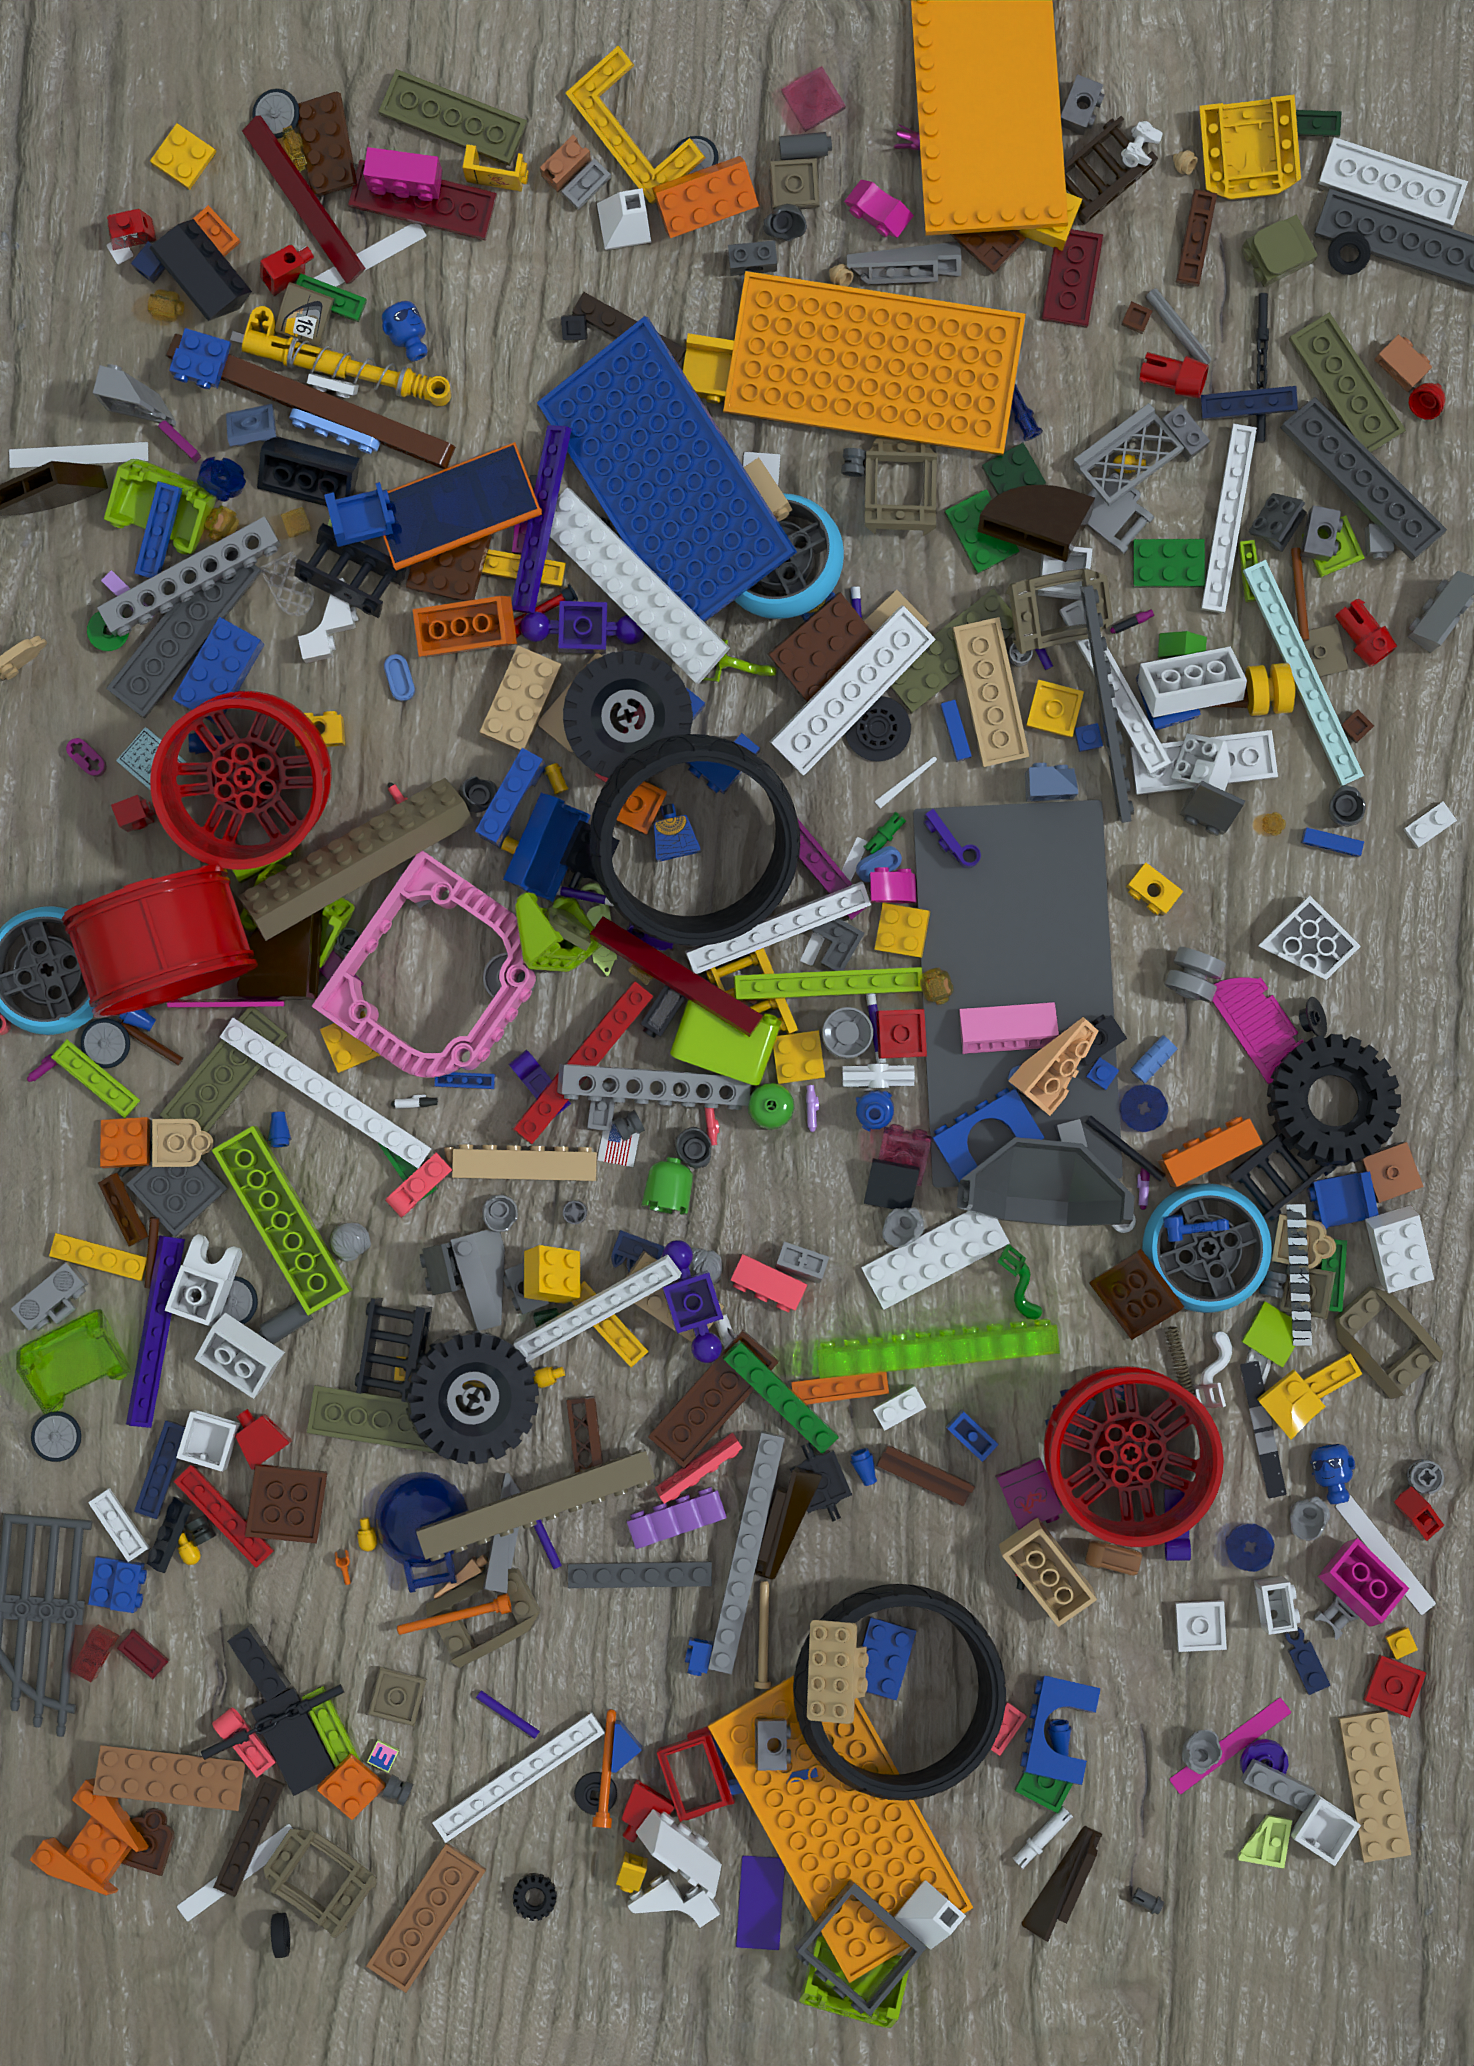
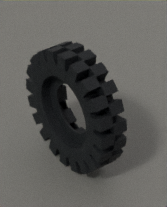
(1367, 1075)

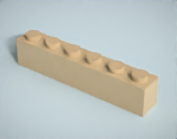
(520, 1164)

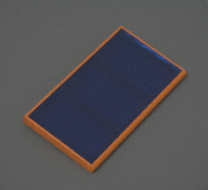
(459, 506)

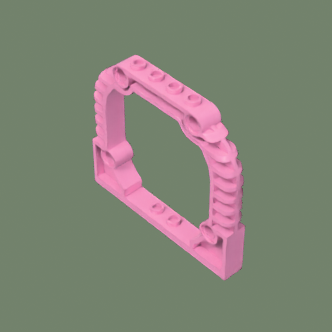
(343, 996)

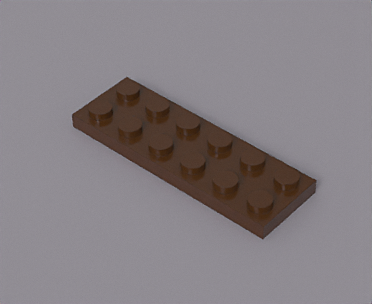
(706, 1405)

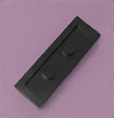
(169, 1534)

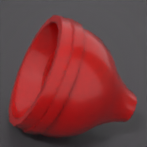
(1427, 401)

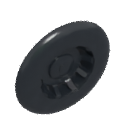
(878, 729)

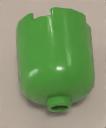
(759, 1110)
(668, 1187)

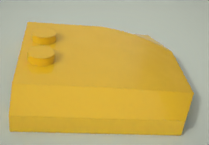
(1250, 147)

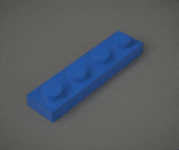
(158, 530)

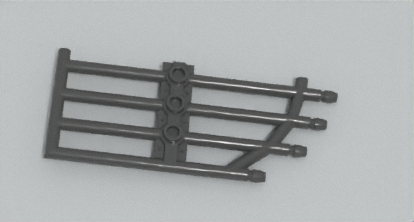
(41, 1609)

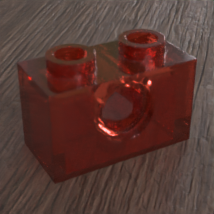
(94, 1653)

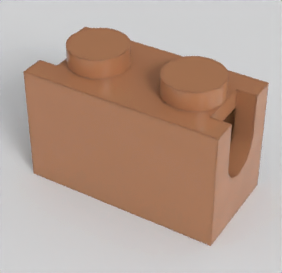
(565, 163)
(1403, 362)

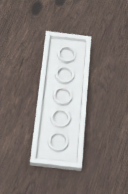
(1393, 182)
(1249, 755)
(933, 1256)

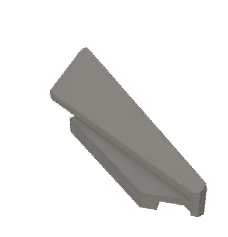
(907, 264)
(501, 1548)

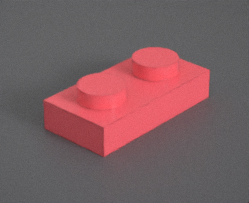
(1012, 1721)

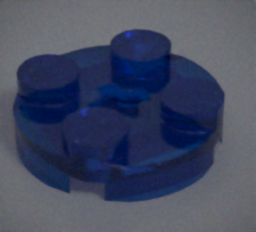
(223, 489)
(1150, 1120)
(1236, 1543)

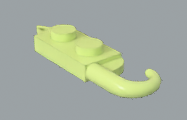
(603, 957)

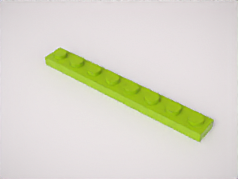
(827, 983)

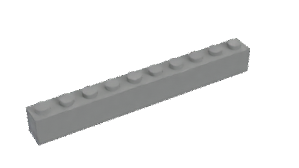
(746, 1552)

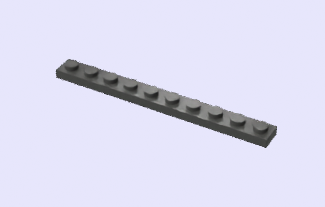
(1108, 713)

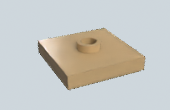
(888, 607)

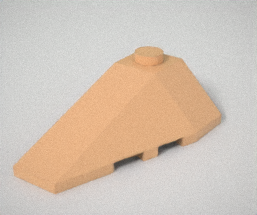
(1049, 1071)

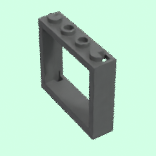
(841, 1987)

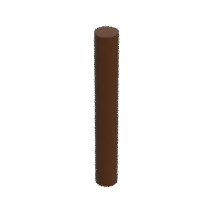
(153, 1044)
(151, 1250)

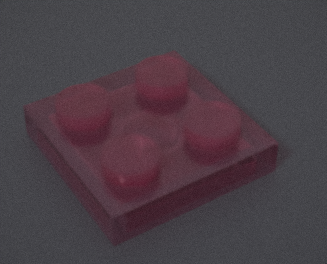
(813, 99)

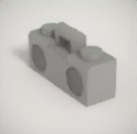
(54, 1290)

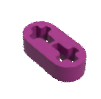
(82, 761)

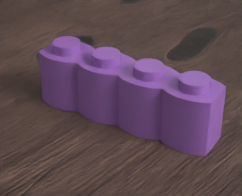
(676, 1518)

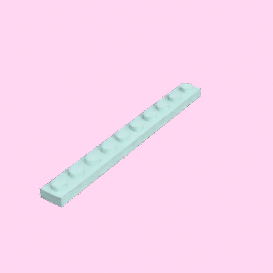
(1304, 673)

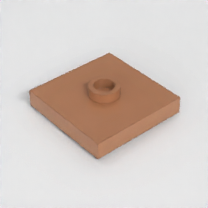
(1392, 1172)

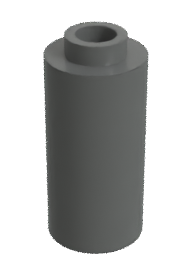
(804, 145)
(284, 1323)

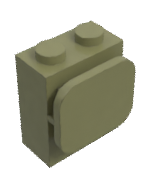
(1279, 250)

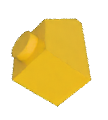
(631, 1872)

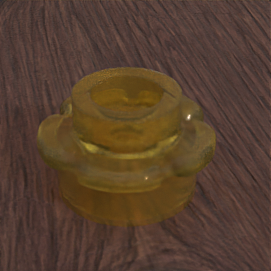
(1269, 828)

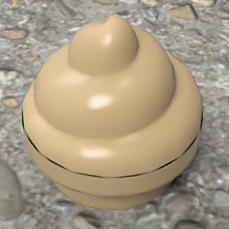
(1185, 162)
(841, 275)

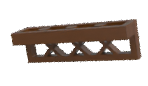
(593, 1428)
(925, 1475)

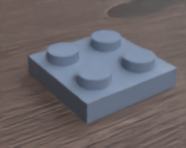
(251, 425)

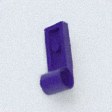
(947, 840)
(532, 1075)
(1180, 1547)

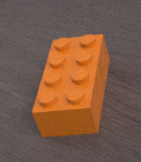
(705, 196)
(464, 626)
(1210, 1152)

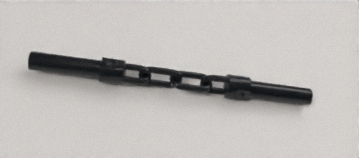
(1262, 335)
(243, 1736)

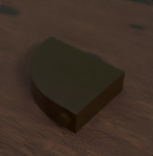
(50, 487)
(1038, 518)
(285, 963)

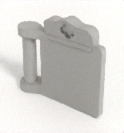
(1110, 519)

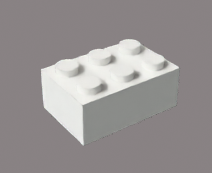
(1399, 1249)
(239, 1355)

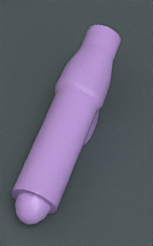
(812, 1106)

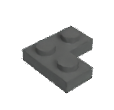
(844, 942)

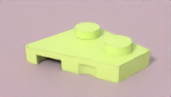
(1268, 1842)

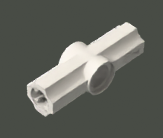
(878, 1075)

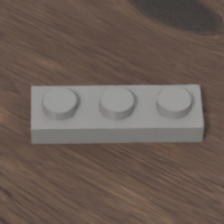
(1278, 1785)

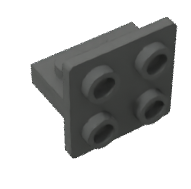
(1278, 520)

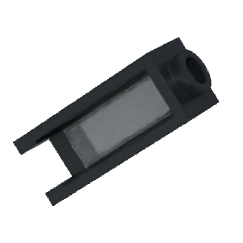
(662, 1012)

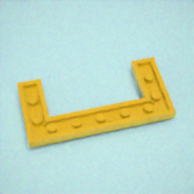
(586, 98)

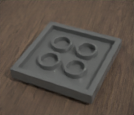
(177, 1193)

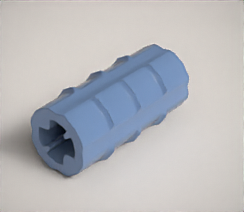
(1153, 1059)

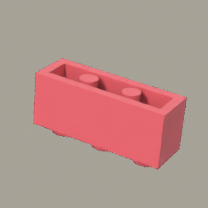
(768, 1283)

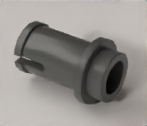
(1148, 1901)

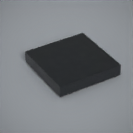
(891, 1184)

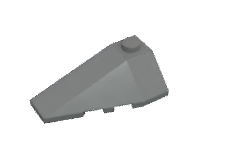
(482, 1271)

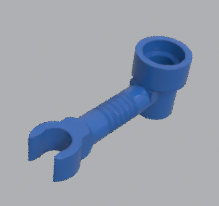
(1176, 1228)

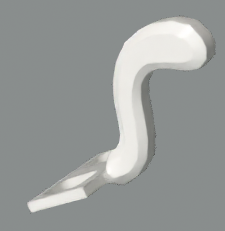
(1224, 1346)

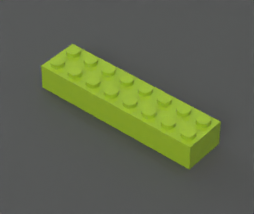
(282, 1220)

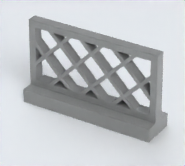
(1117, 438)

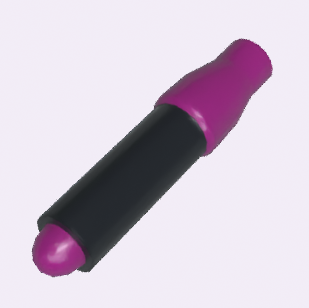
(1132, 621)

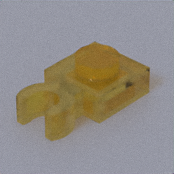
(293, 144)

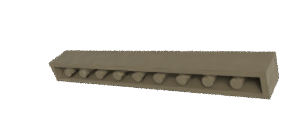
(534, 1504)

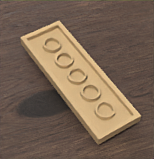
(990, 692)
(1374, 1786)

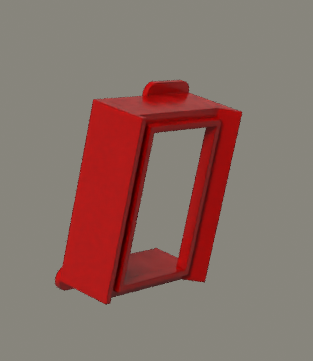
(693, 1739)

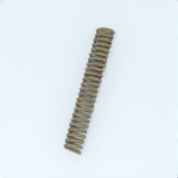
(1181, 1357)

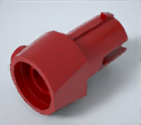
(1184, 376)
(1371, 640)

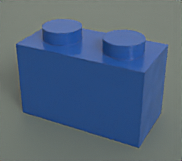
(972, 1435)

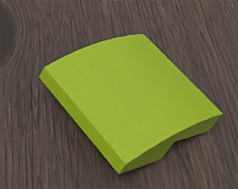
(1271, 1334)

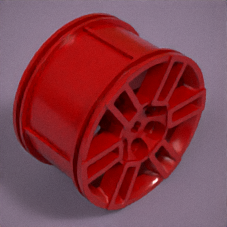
(200, 841)
(159, 940)
(1198, 1493)

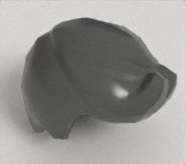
(785, 222)
(477, 793)
(1347, 806)
(693, 1147)

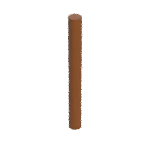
(1300, 593)

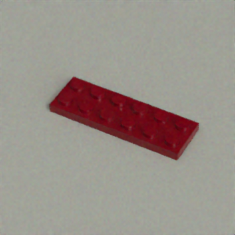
(457, 210)

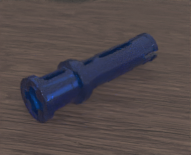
(1024, 416)

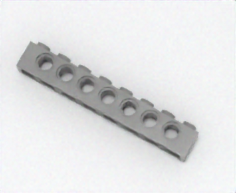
(113, 610)
(571, 1074)

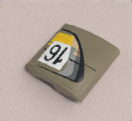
(304, 314)

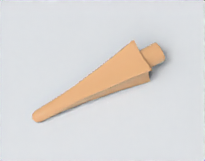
(470, 1570)

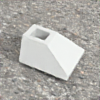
(624, 220)
(1203, 760)
(929, 1915)

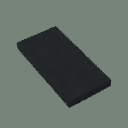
(294, 1743)

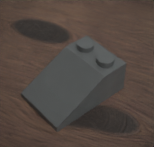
(1211, 808)
(441, 1269)

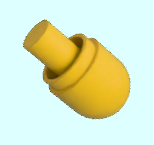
(1129, 460)
(548, 1376)
(366, 1535)
(187, 1550)

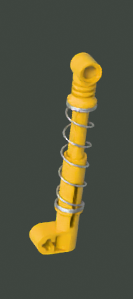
(326, 361)

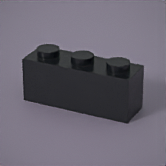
(259, 1662)

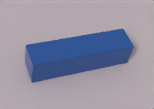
(955, 730)
(1332, 842)
(466, 1080)

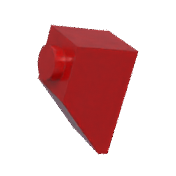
(1419, 1513)

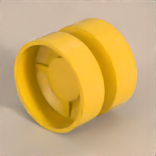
(1277, 688)

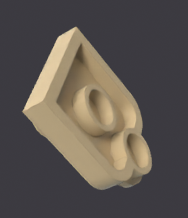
(19, 656)
(178, 1142)
(1319, 1244)

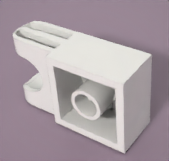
(202, 1277)

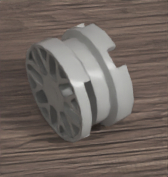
(1425, 1476)

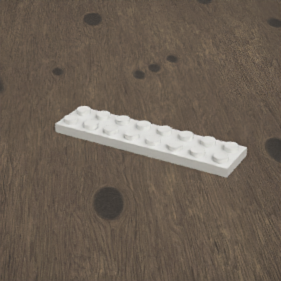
(852, 690)

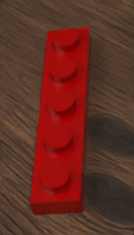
(222, 1515)

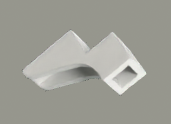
(337, 618)
(665, 1896)

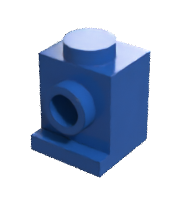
(698, 1656)

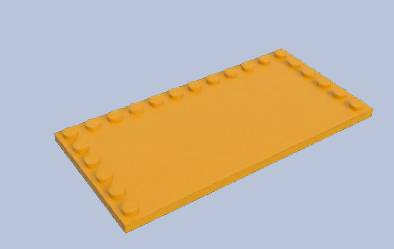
(988, 115)
(874, 363)
(835, 1832)

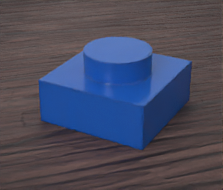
(1088, 737)
(1102, 1073)

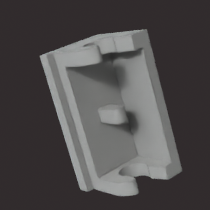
(802, 1262)

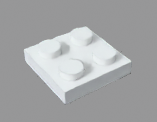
(1200, 1626)

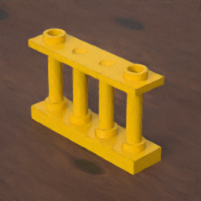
(756, 958)

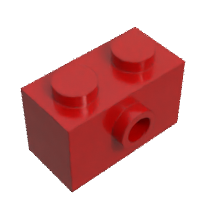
(133, 813)

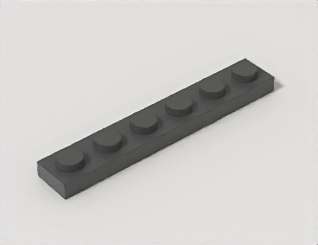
(640, 1574)

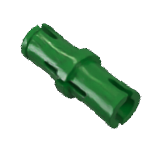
(885, 833)

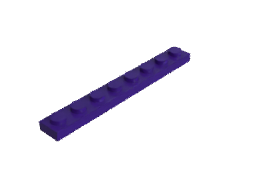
(539, 527)
(154, 1333)

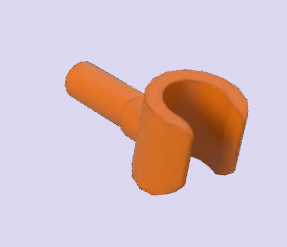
(343, 1564)

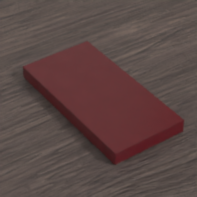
(1073, 279)

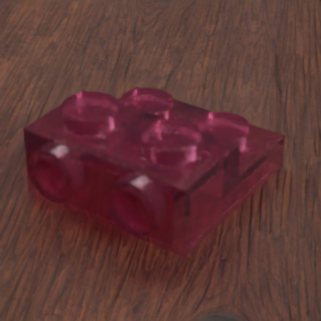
(905, 1147)

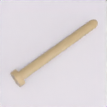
(763, 1682)

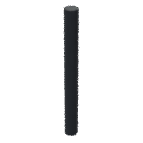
(1125, 1148)

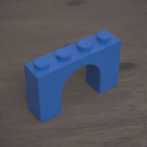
(522, 774)
(718, 775)
(1006, 1108)
(1039, 1757)

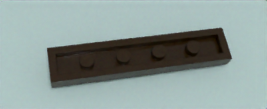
(614, 322)
(249, 1835)

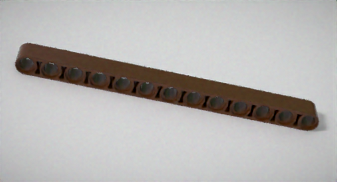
(310, 400)

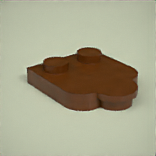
(159, 1839)

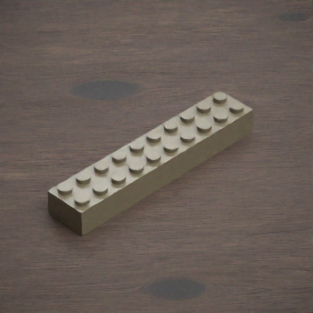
(355, 858)

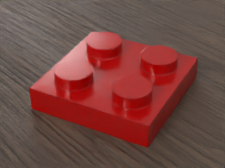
(901, 1033)
(1394, 1686)

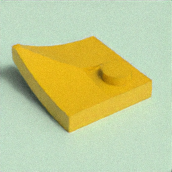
(1291, 1403)

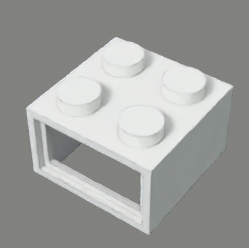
(1078, 559)
(208, 1440)
(1279, 1600)
(1325, 1829)

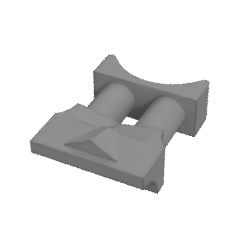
(1338, 1605)

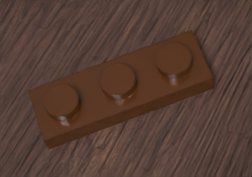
(123, 1209)

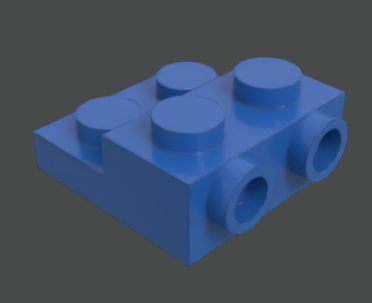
(200, 359)
(117, 1584)

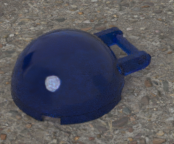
(411, 1504)

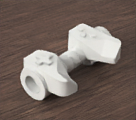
(1134, 153)

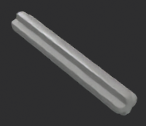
(1178, 326)

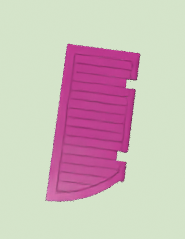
(225, 1002)
(1256, 1022)

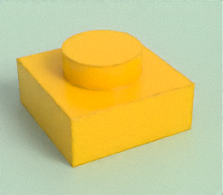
(1401, 1643)

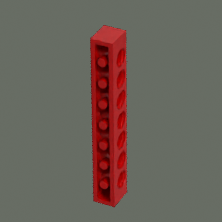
(588, 1053)

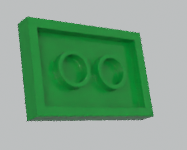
(980, 548)
(1168, 563)

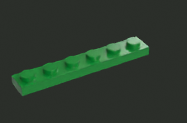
(780, 1396)

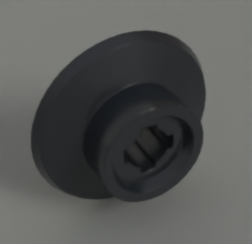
(1313, 1017)
(583, 1790)

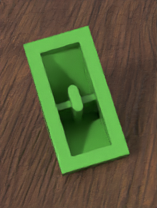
(1180, 643)

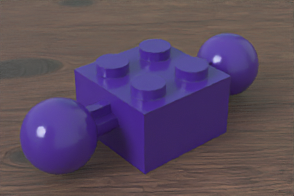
(581, 627)
(693, 1303)

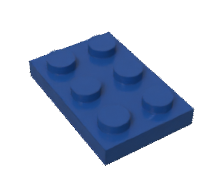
(888, 1655)

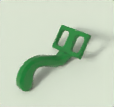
(1026, 1308)

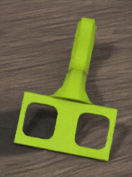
(727, 661)

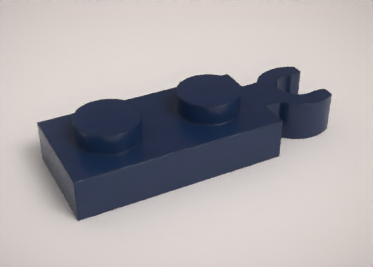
(1307, 1663)

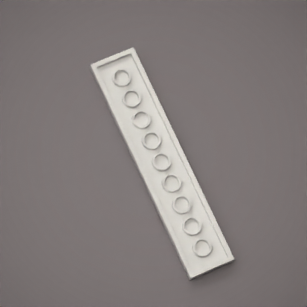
(636, 588)

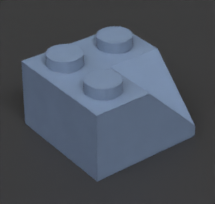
(1050, 783)

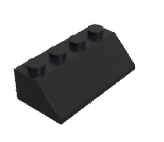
(201, 270)
(306, 471)

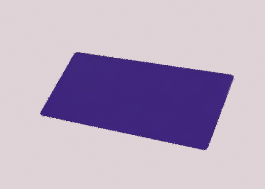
(760, 1903)

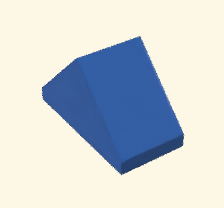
(624, 1746)

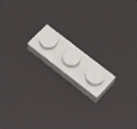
(118, 1525)

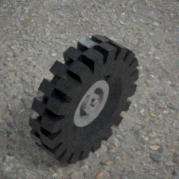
(615, 680)
(502, 1413)

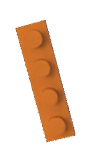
(841, 1388)

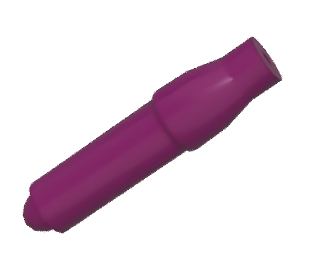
(47, 1064)

